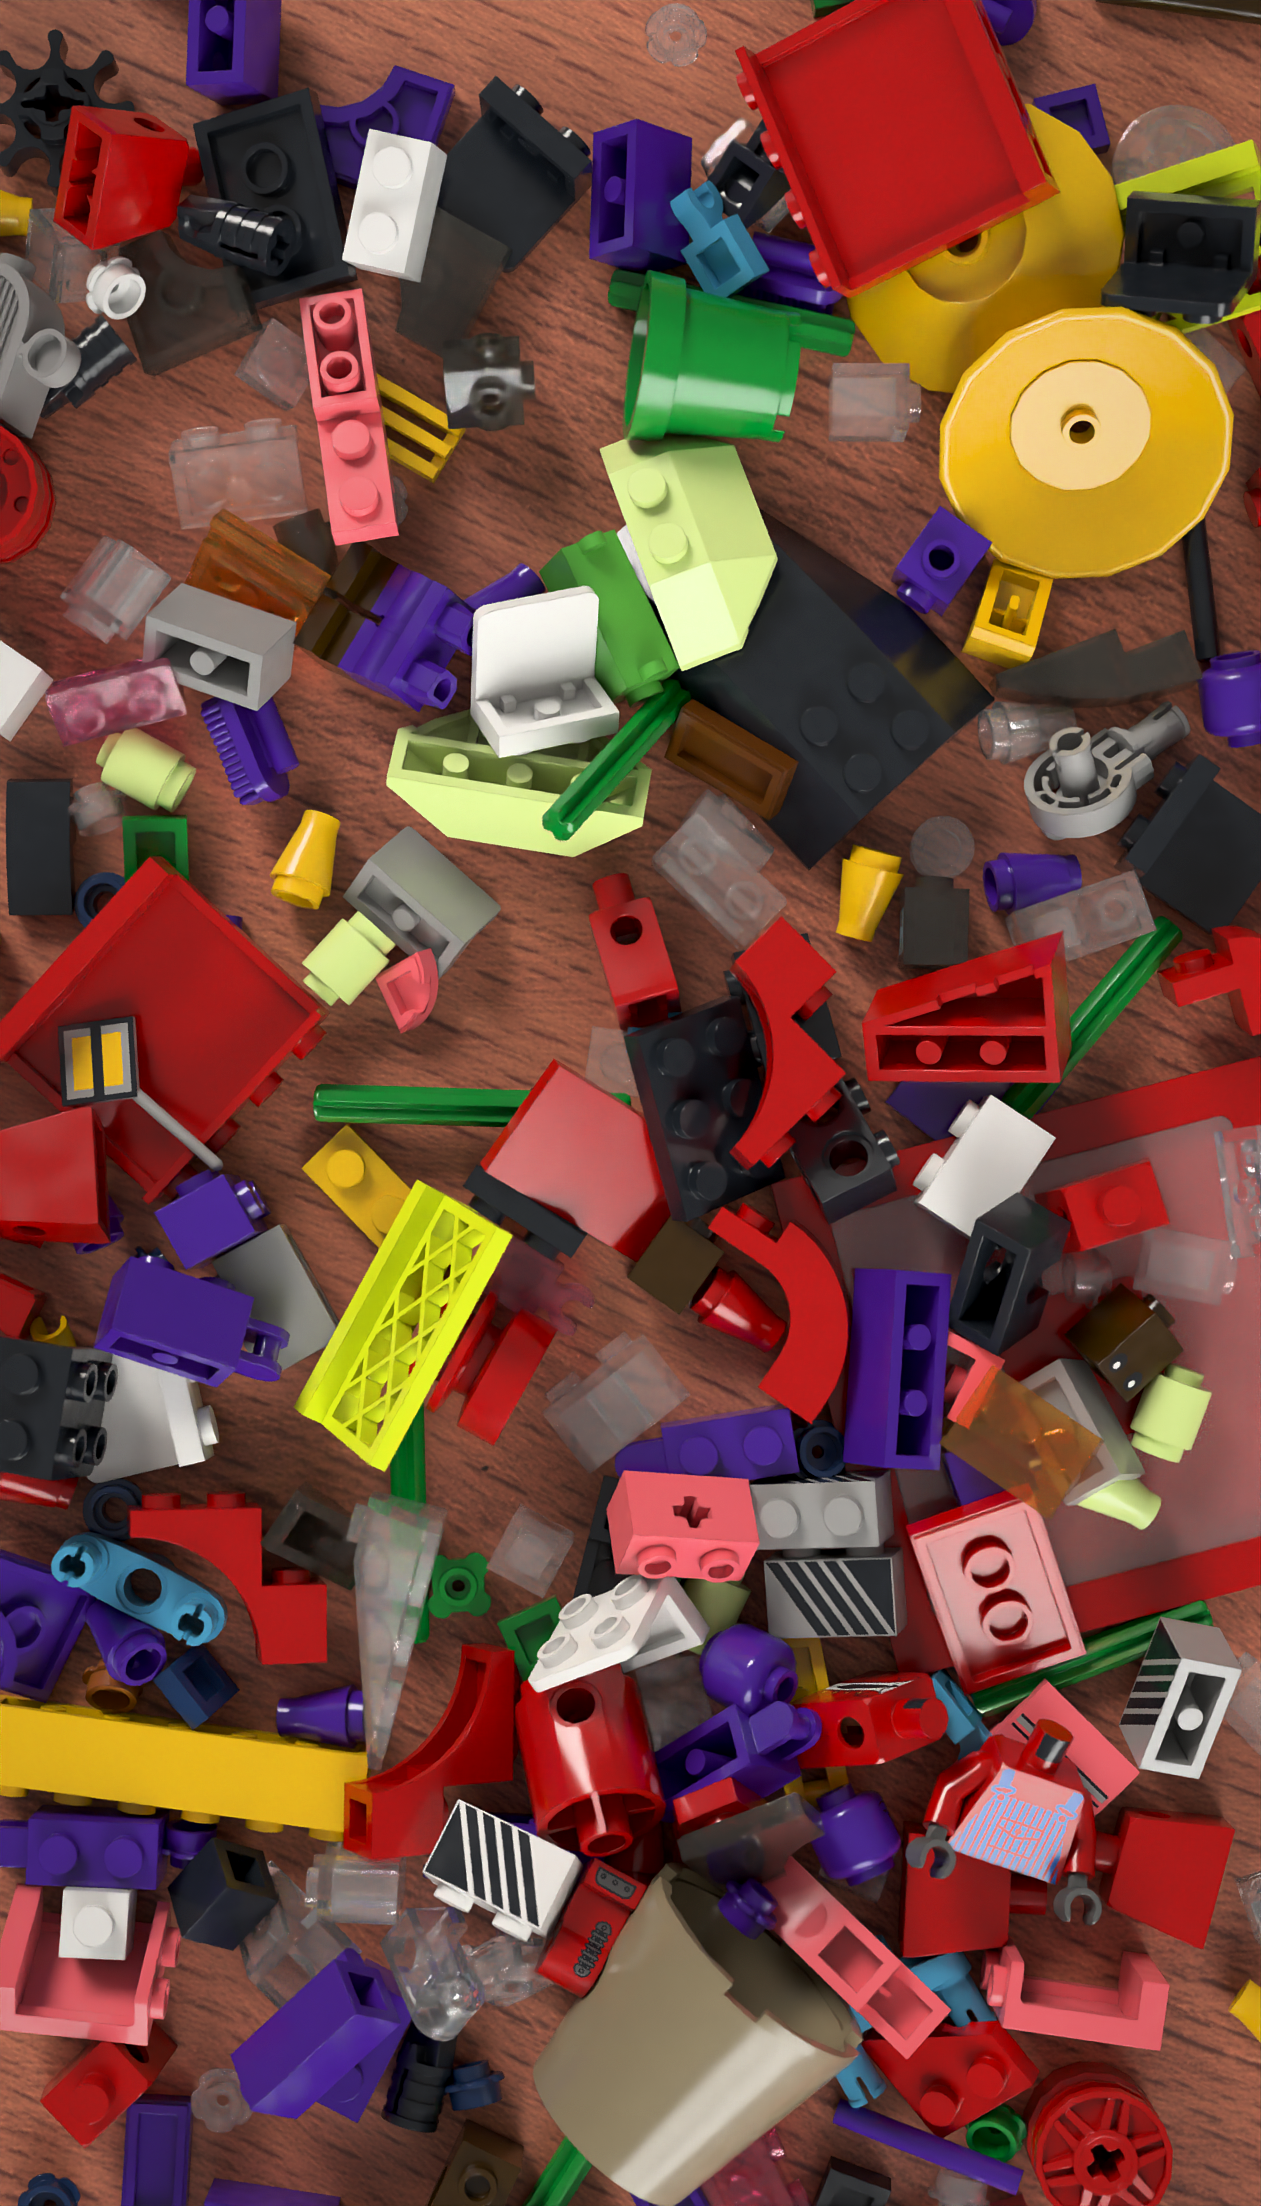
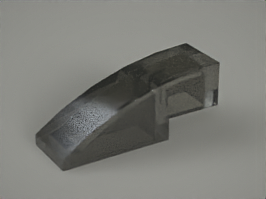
(1102, 673)

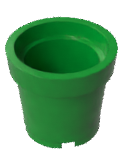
(707, 365)

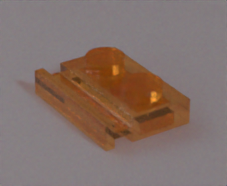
(256, 570)
(1022, 1442)

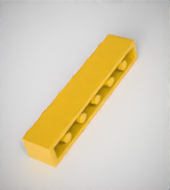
(168, 1765)

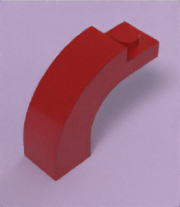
(817, 1303)

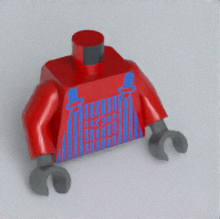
(1018, 1811)

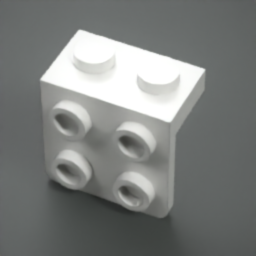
(537, 672)
(153, 1423)
(627, 1626)

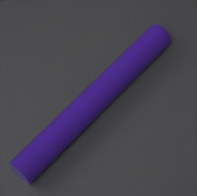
(928, 2147)

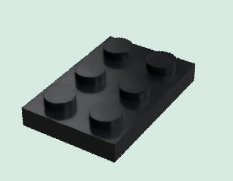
(281, 164)
(697, 1102)

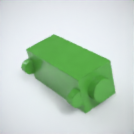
(630, 642)

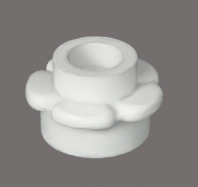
(115, 288)

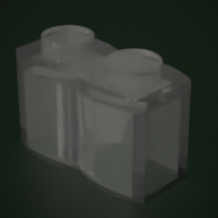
(113, 590)
(613, 1401)
(355, 1888)

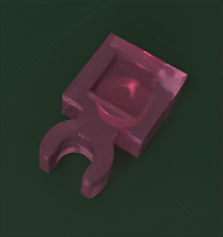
(530, 1281)

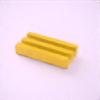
(429, 414)

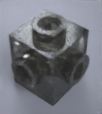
(486, 382)

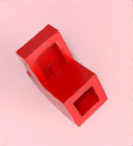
(1231, 970)

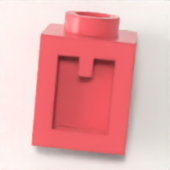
(963, 1381)

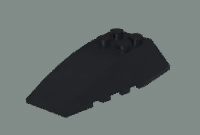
(837, 684)

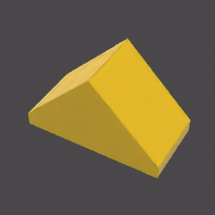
(1008, 616)

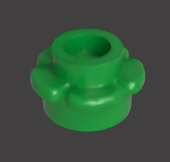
(997, 2133)

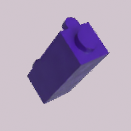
(315, 2038)

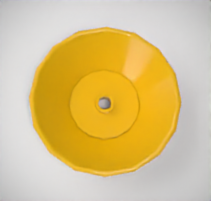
(1019, 271)
(1095, 496)

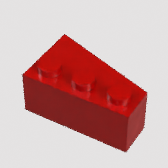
(975, 1020)

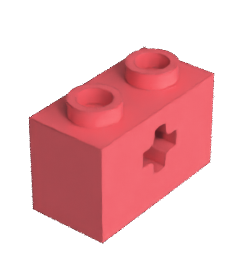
(682, 1526)

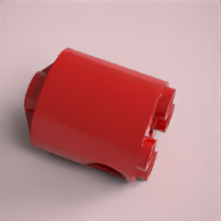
(589, 1762)

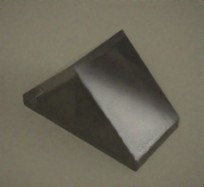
(314, 1536)

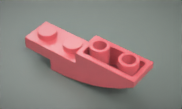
(349, 417)
(854, 1961)

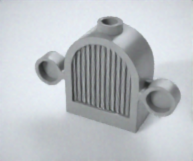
(32, 347)

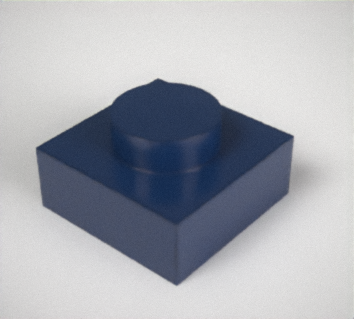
(196, 1685)

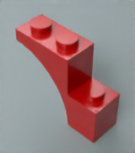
(784, 979)
(227, 1531)
(472, 1744)

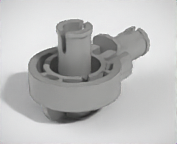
(1098, 773)

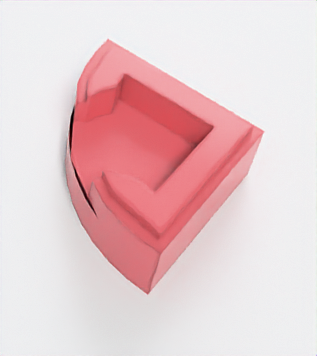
(410, 989)

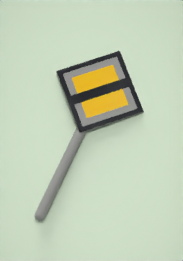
(102, 1066)

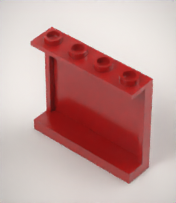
(895, 134)
(207, 1015)

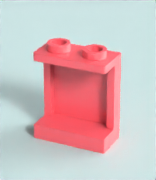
(82, 1994)
(1120, 2016)

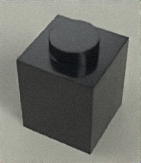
(222, 1894)

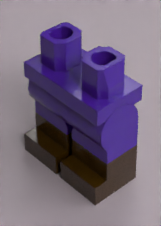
(416, 634)

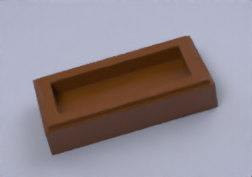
(731, 759)

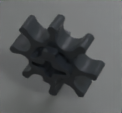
(37, 98)

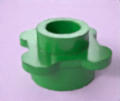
(471, 1598)

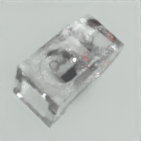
(507, 1967)
(434, 1970)

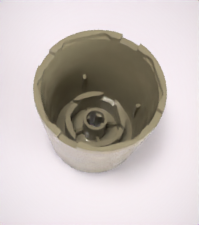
(689, 2043)

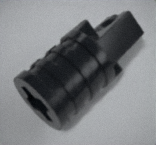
(237, 233)
(101, 359)
(419, 2082)

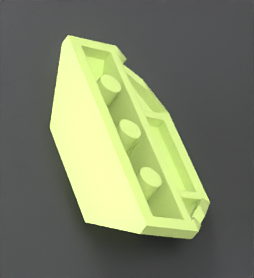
(694, 538)
(476, 796)

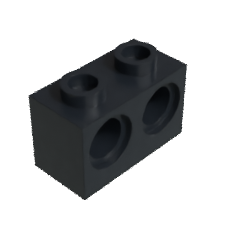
(847, 1135)

